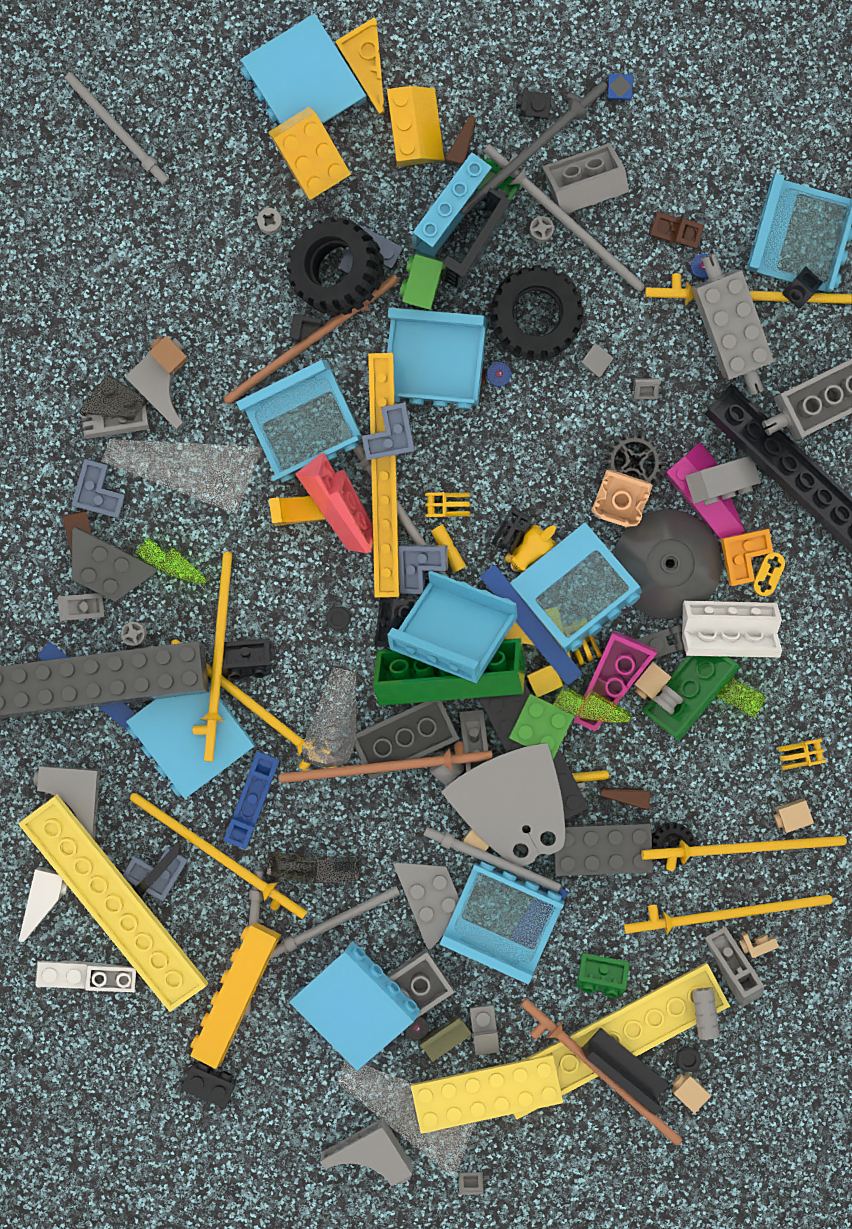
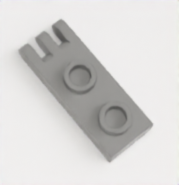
(98, 426)

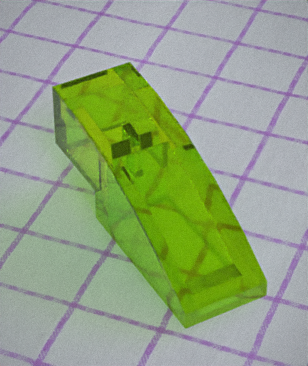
(170, 563)
(590, 707)

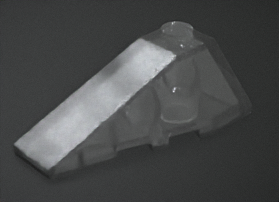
(334, 723)

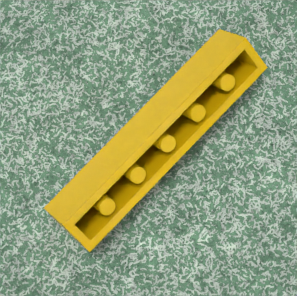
(235, 994)

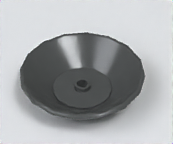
(675, 537)

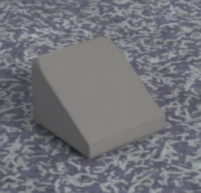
(596, 360)

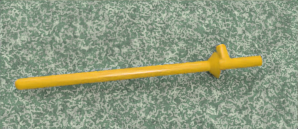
(677, 292)
(261, 712)
(212, 716)
(685, 851)
(267, 889)
(670, 922)

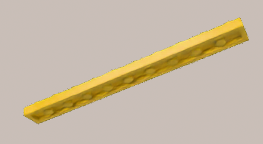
(383, 481)

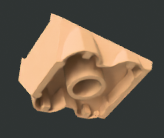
(621, 499)

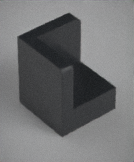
(303, 326)

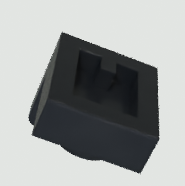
(534, 104)
(802, 287)

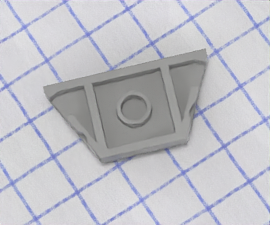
(430, 897)

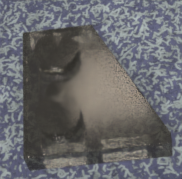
(113, 401)

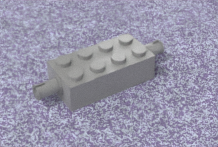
(732, 324)
(814, 403)

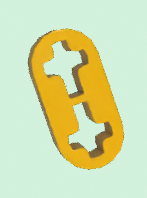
(774, 576)

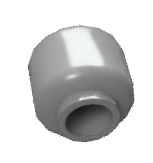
(443, 774)

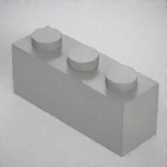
(723, 481)

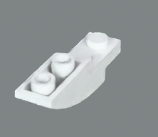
(86, 976)

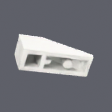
(44, 894)

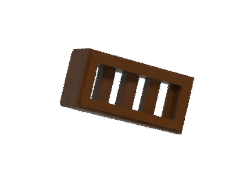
(459, 150)
(632, 796)

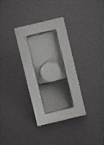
(80, 607)
(484, 1029)

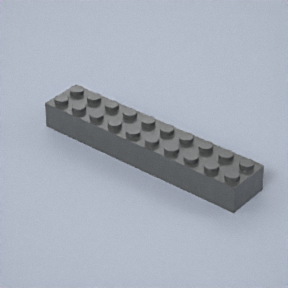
(103, 679)

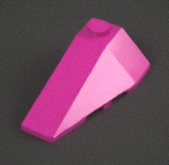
(719, 516)

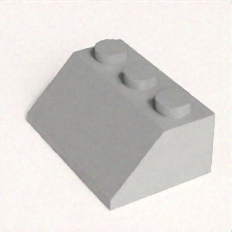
(586, 178)

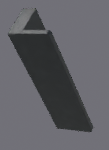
(625, 1069)

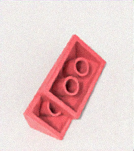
(338, 503)

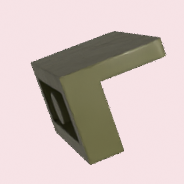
(445, 1037)

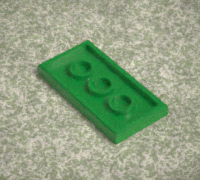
(698, 683)

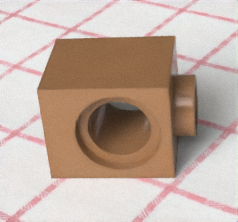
(168, 354)

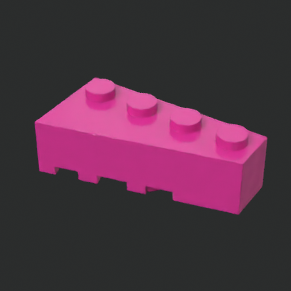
(617, 670)

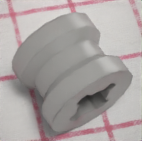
(272, 224)
(541, 225)
(129, 634)
(668, 699)

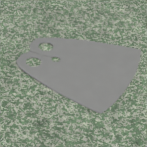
(507, 795)

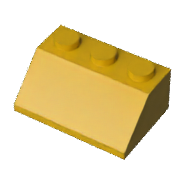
(415, 125)

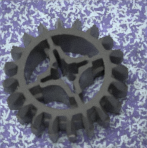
(626, 453)

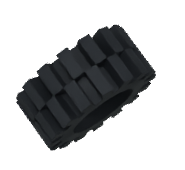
(669, 829)

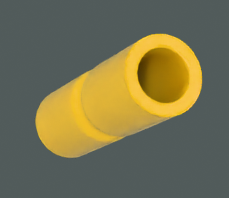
(442, 538)

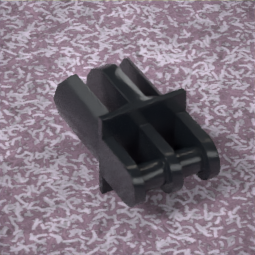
(513, 527)

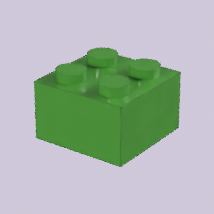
(422, 280)
(541, 724)

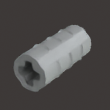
(705, 1013)

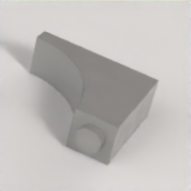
(156, 386)
(75, 787)
(373, 1148)

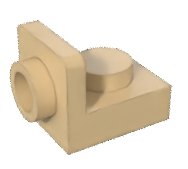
(762, 944)

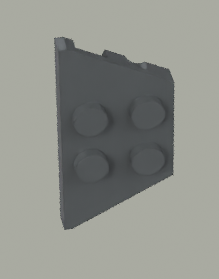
(105, 566)

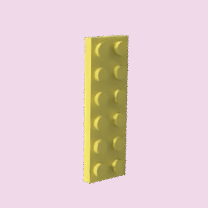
(486, 1093)

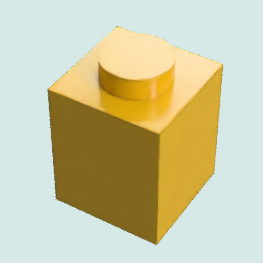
(544, 680)

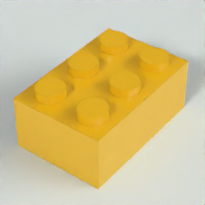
(309, 153)

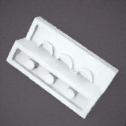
(731, 629)

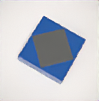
(620, 87)

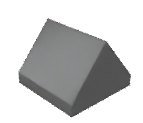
(646, 388)
(470, 1183)

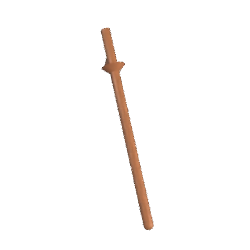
(304, 344)
(446, 760)
(556, 1031)

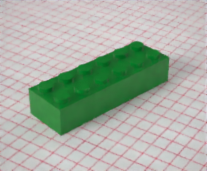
(408, 680)

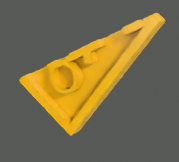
(362, 55)

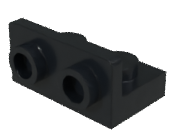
(390, 615)
(246, 659)
(209, 1084)

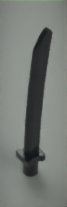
(158, 870)

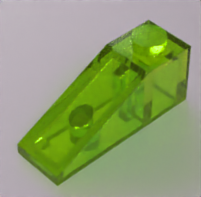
(742, 697)

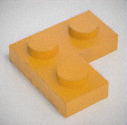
(738, 554)

